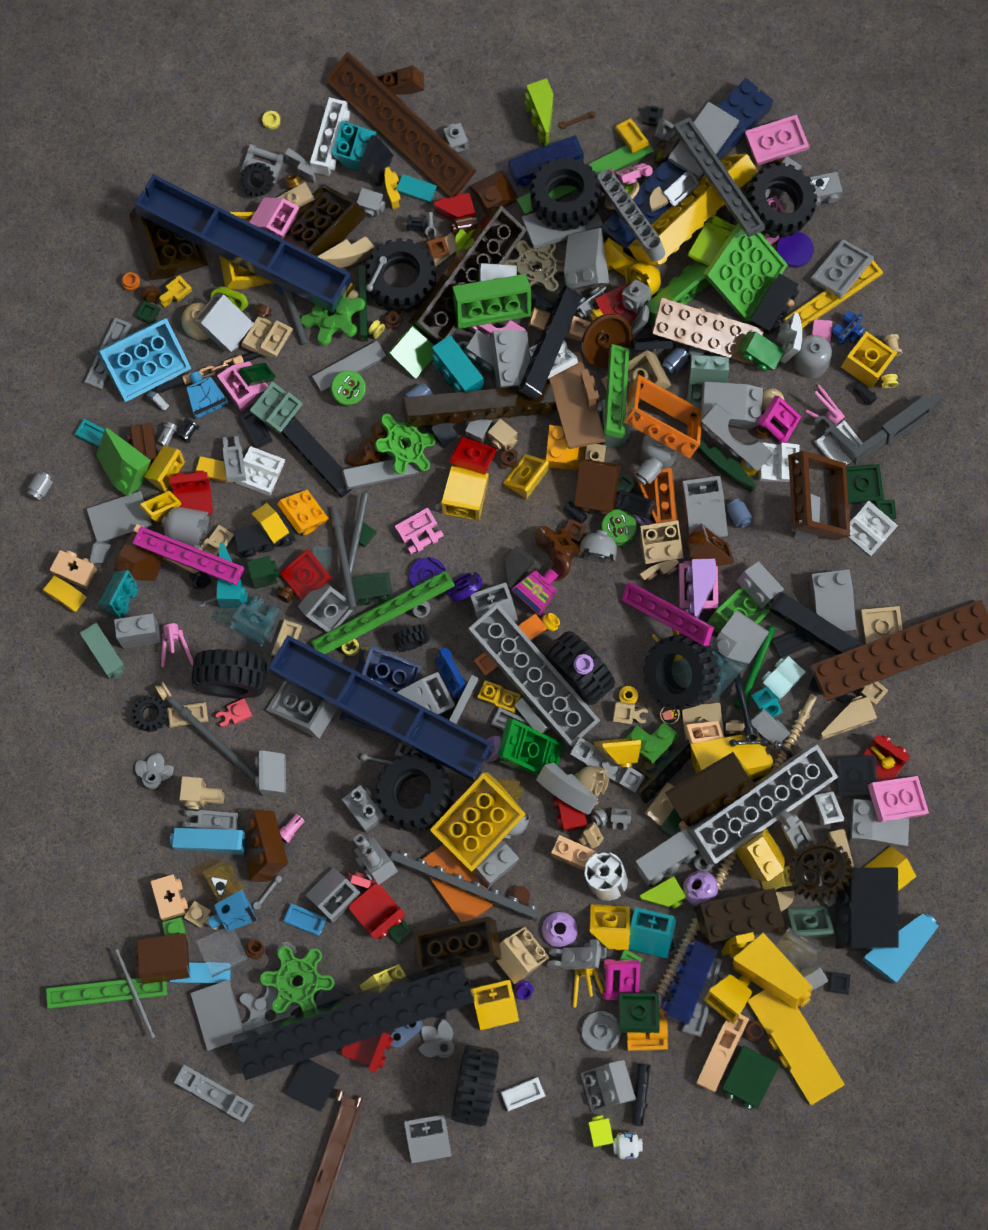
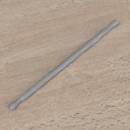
(135, 994)

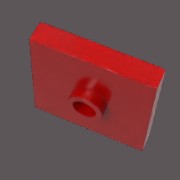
(612, 304)
(473, 455)
(305, 574)

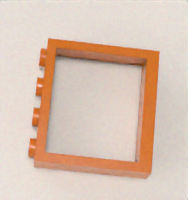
(669, 404)

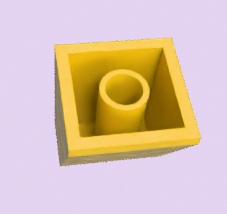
(464, 493)
(761, 857)

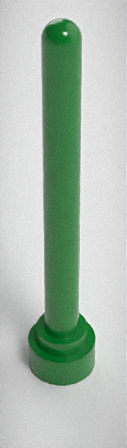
(756, 666)

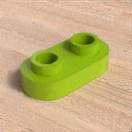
(232, 296)

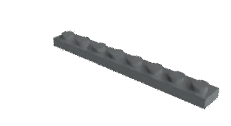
(719, 177)
(473, 888)

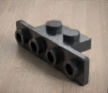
(662, 770)

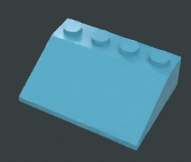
(144, 359)

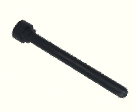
(749, 733)

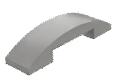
(591, 755)
(213, 1093)

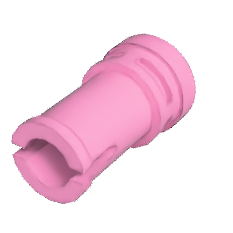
(287, 832)

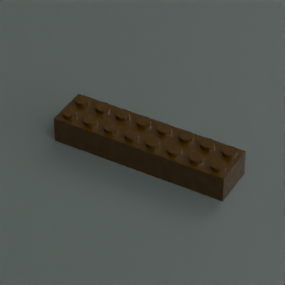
(488, 244)

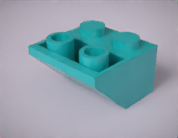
(351, 144)
(651, 932)

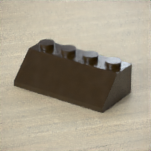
(711, 789)

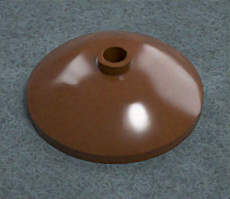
(613, 330)

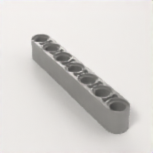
(631, 215)

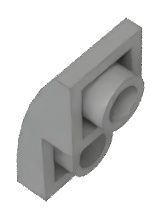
(769, 727)

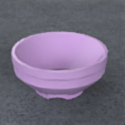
(705, 893)
(559, 940)

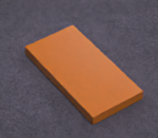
(462, 904)

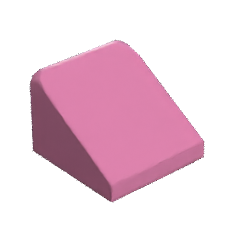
(822, 328)

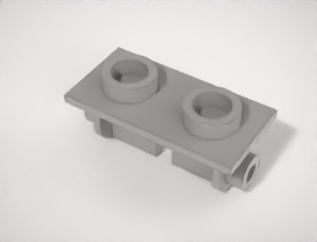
(585, 305)

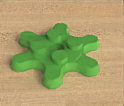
(338, 322)
(393, 446)
(295, 967)

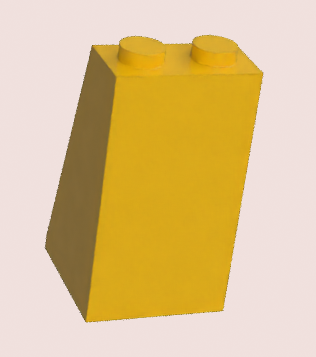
(751, 755)
(773, 972)

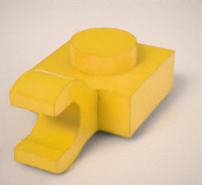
(176, 290)

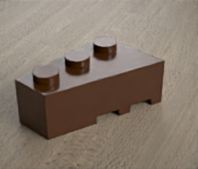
(264, 846)

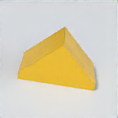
(160, 506)
(270, 522)

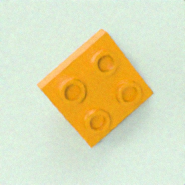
(303, 512)
(650, 1041)

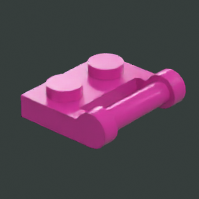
(784, 415)
(628, 977)

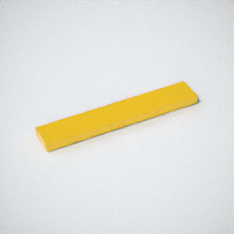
(826, 301)

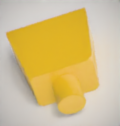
(729, 996)

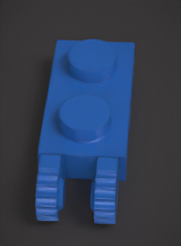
(450, 673)

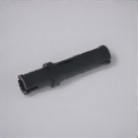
(640, 1094)

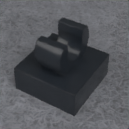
(652, 115)

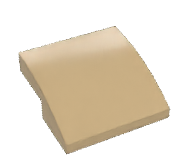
(266, 337)

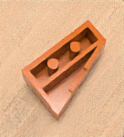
(663, 492)

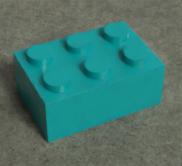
(456, 366)

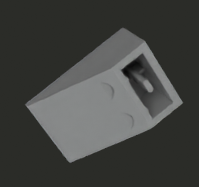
(705, 504)
(430, 693)

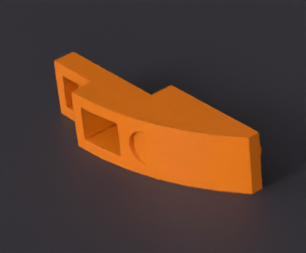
(531, 628)

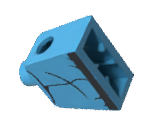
(204, 395)
(233, 912)

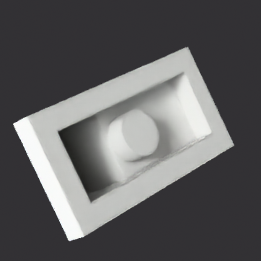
(828, 808)

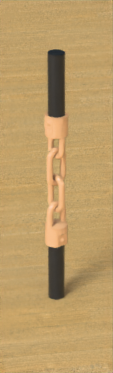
(186, 379)

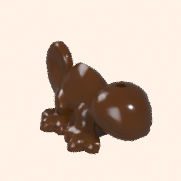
(366, 449)
(558, 547)

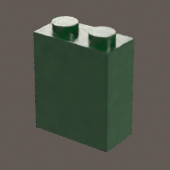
(749, 1078)

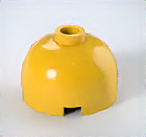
(644, 273)

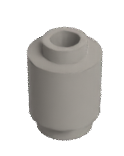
(648, 470)
(39, 486)

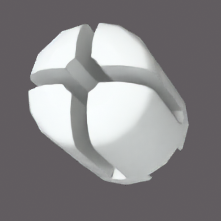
(614, 876)

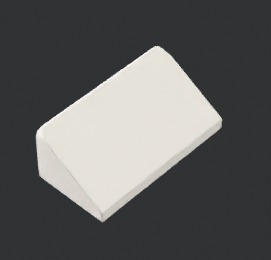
(532, 715)

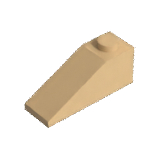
(856, 714)

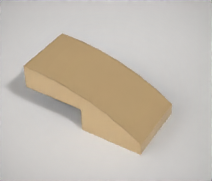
(219, 536)

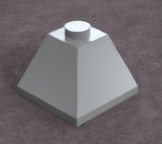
(325, 607)
(740, 638)

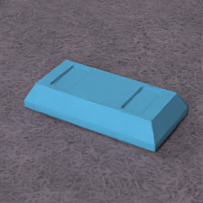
(304, 919)

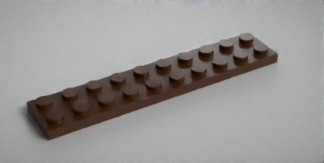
(400, 125)
(901, 651)

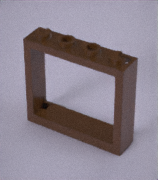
(801, 495)

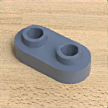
(406, 1033)

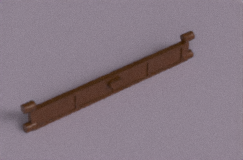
(330, 1162)

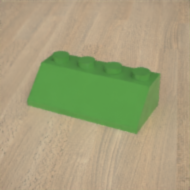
(680, 289)
(492, 301)

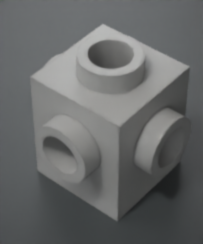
(636, 296)

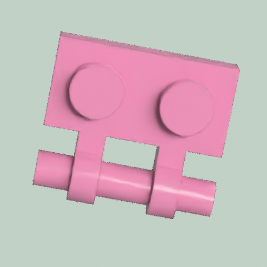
(630, 173)
(417, 525)

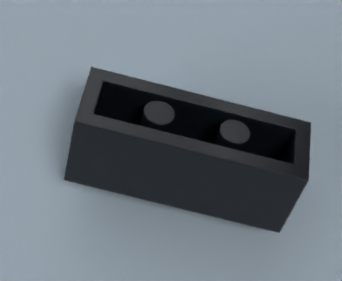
(775, 304)
(254, 539)

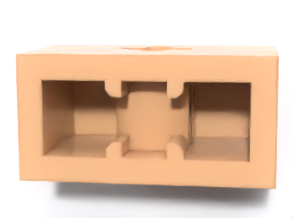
(81, 577)
(571, 852)
(161, 888)

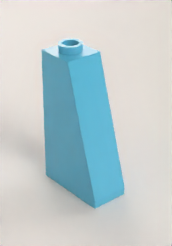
(209, 841)
(895, 961)

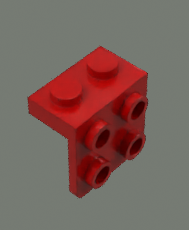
(193, 490)
(887, 749)
(376, 911)
(370, 1050)

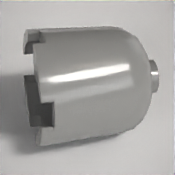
(813, 357)
(661, 452)
(186, 525)

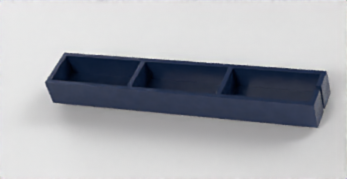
(743, 104)
(243, 243)
(381, 708)

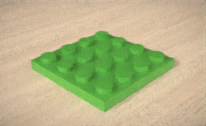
(744, 271)

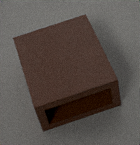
(597, 486)
(162, 958)

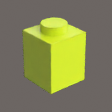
(600, 1131)

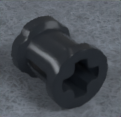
(416, 223)
(187, 430)

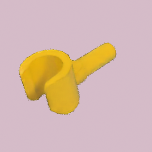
(887, 762)

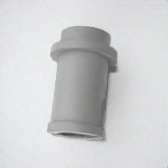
(167, 433)

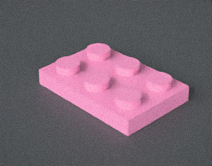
(776, 140)
(898, 799)

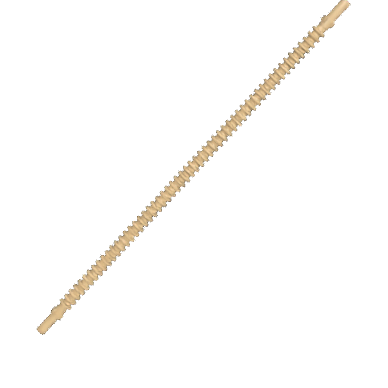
(728, 861)

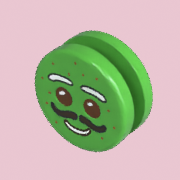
(347, 388)
(619, 526)

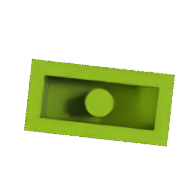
(665, 895)

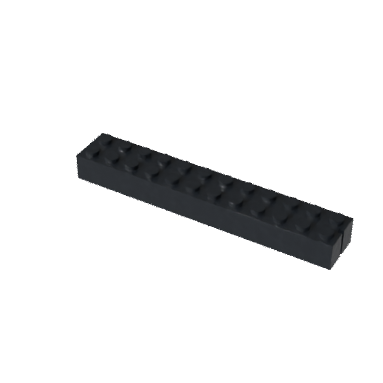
(353, 1019)

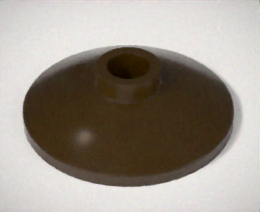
(665, 148)

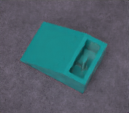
(118, 594)

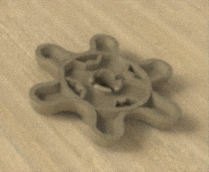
(542, 258)

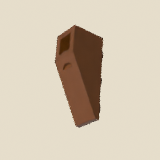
(404, 80)

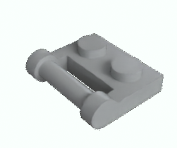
(253, 150)

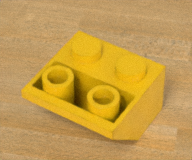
(495, 1005)

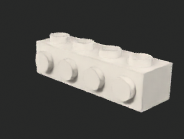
(322, 160)

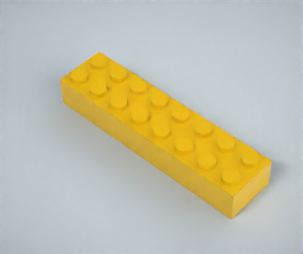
(690, 214)

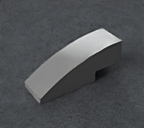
(567, 788)

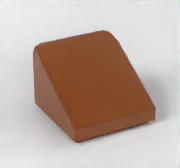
(437, 247)

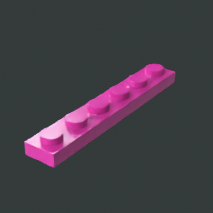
(188, 556)
(668, 614)

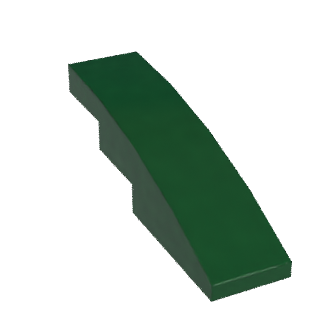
(728, 467)

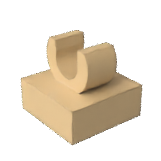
(591, 835)

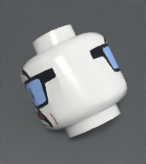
(627, 1145)

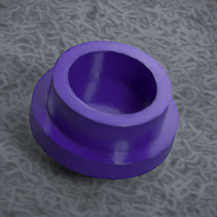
(523, 990)

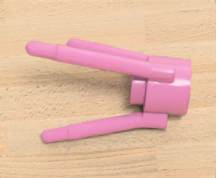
(834, 413)
(171, 635)

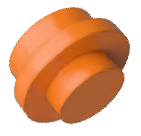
(130, 281)

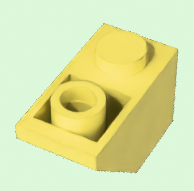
(383, 977)

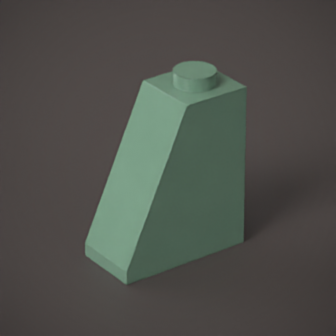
(103, 651)

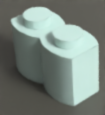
(783, 678)

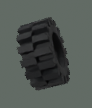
(264, 171)
(411, 638)
(144, 703)

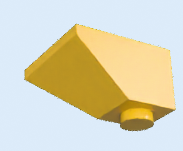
(620, 750)
(611, 925)

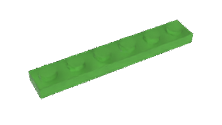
(616, 391)
(102, 993)

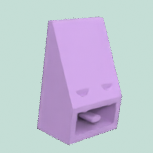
(702, 578)

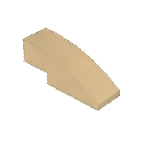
(347, 254)

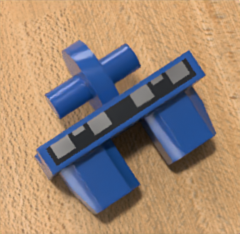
(843, 334)

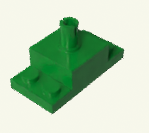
(527, 748)

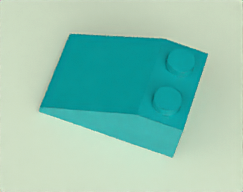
(228, 594)

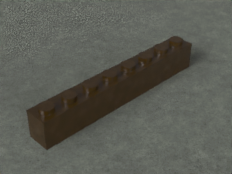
(475, 406)

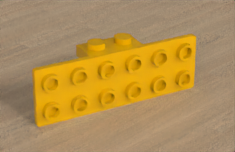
(797, 1046)

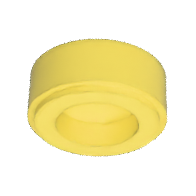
(271, 120)

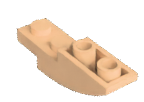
(721, 1053)

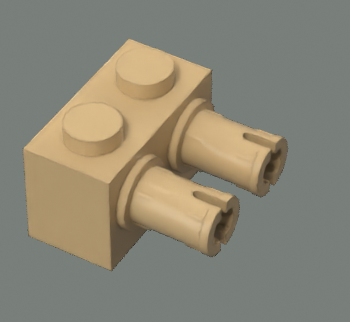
(196, 795)

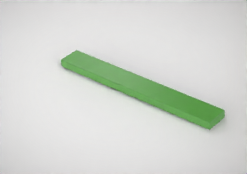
(616, 161)
(383, 613)

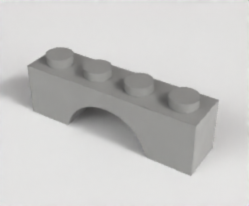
(753, 453)

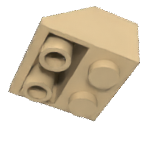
(661, 542)
(521, 955)

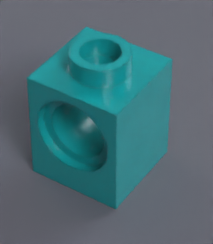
(766, 700)

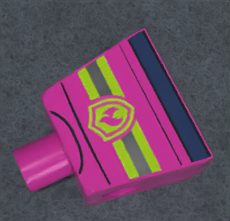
(537, 590)

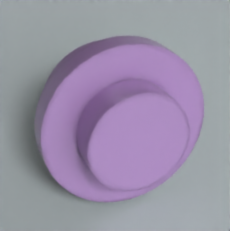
(583, 664)

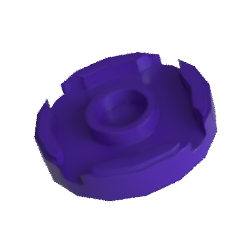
(795, 249)
(430, 567)
(464, 586)

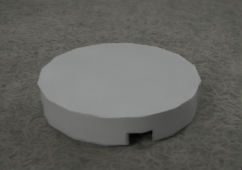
(601, 1031)

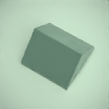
(810, 921)

